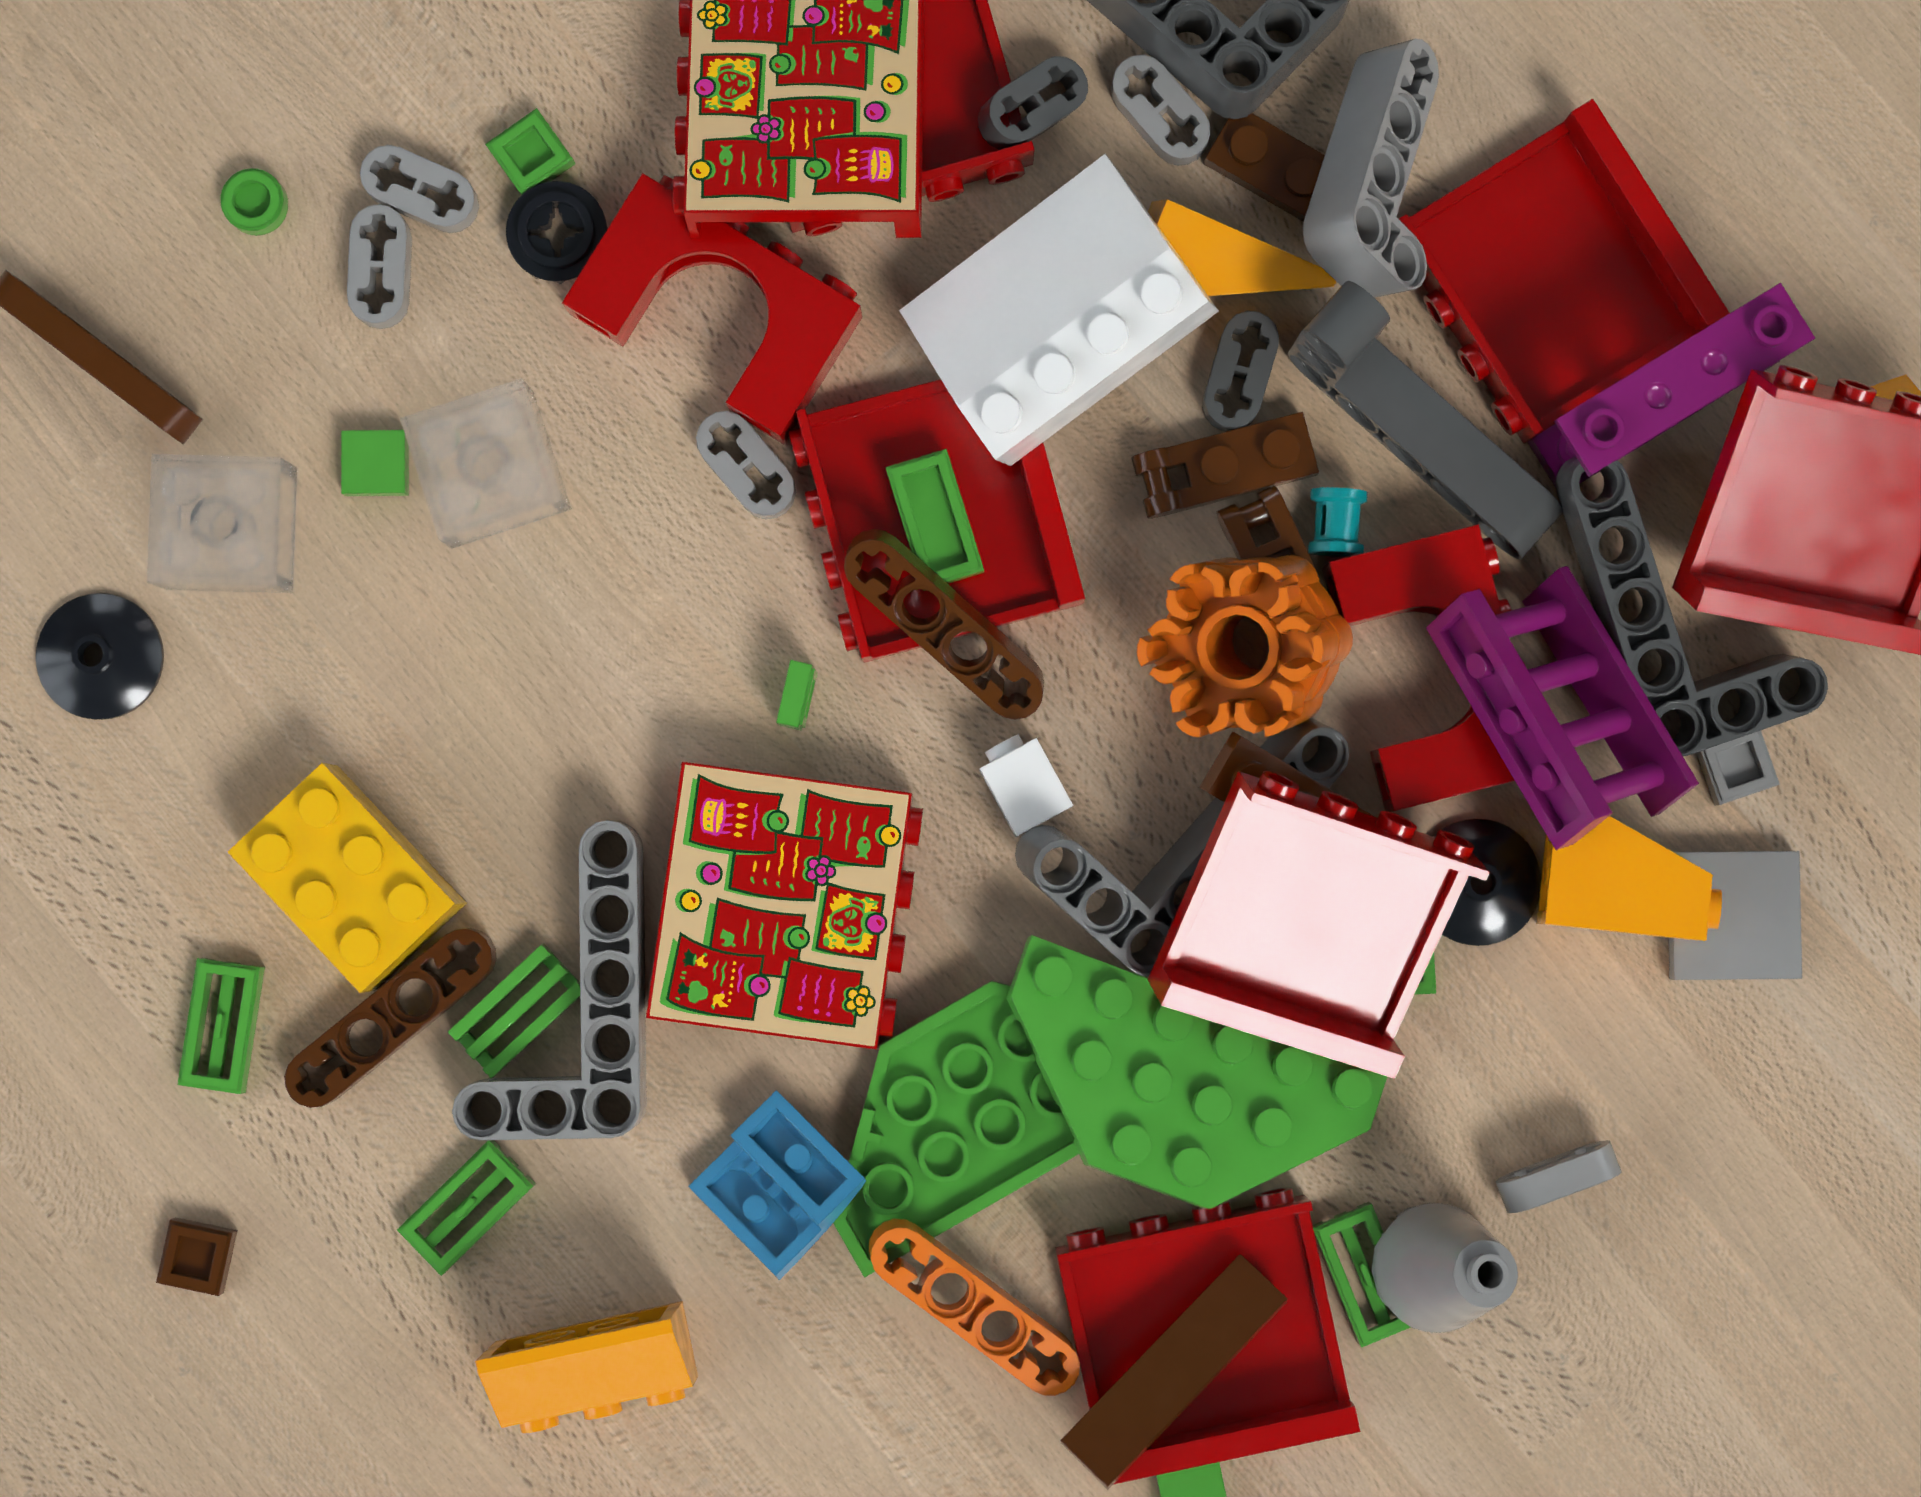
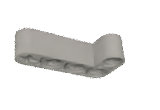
(1365, 171)

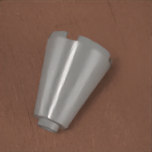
(1441, 1268)

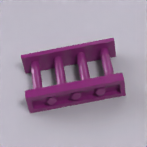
(1674, 385)
(1524, 726)

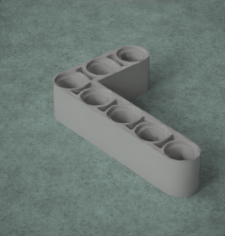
(598, 1009)

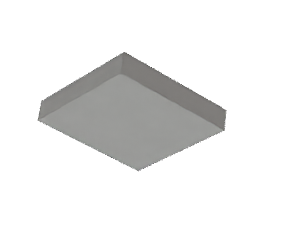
(1757, 921)

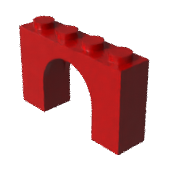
(805, 315)
(1425, 579)

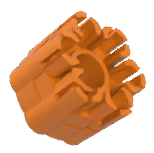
(1198, 654)

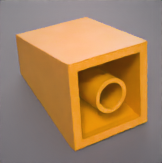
(1626, 885)

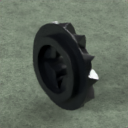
(535, 212)

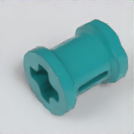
(1337, 521)

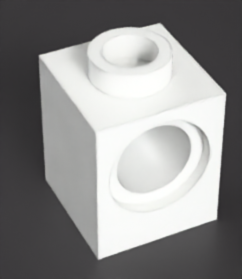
(1024, 784)

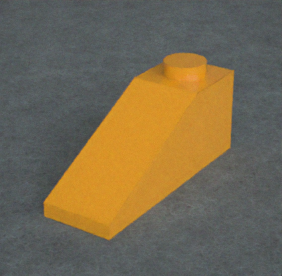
(1230, 260)

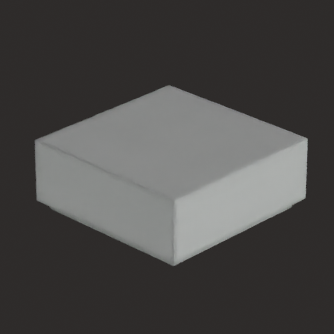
(1737, 768)

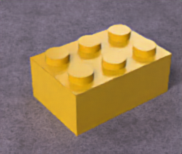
(347, 877)

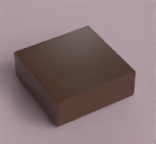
(196, 1256)

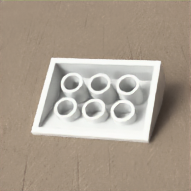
(1056, 312)

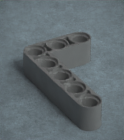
(1225, 45)
(1417, 424)
(1655, 628)
(1152, 899)

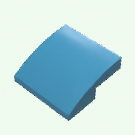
(778, 1185)

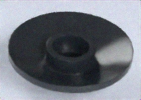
(129, 662)
(1514, 889)

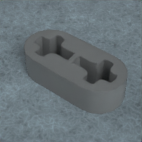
(1025, 93)
(1254, 376)

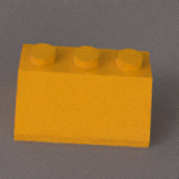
(589, 1367)

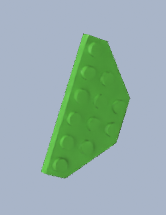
(1175, 1094)
(951, 1123)

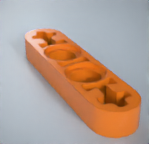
(969, 1312)

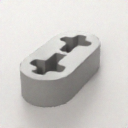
(1171, 100)
(425, 176)
(364, 266)
(757, 455)
(1558, 1176)

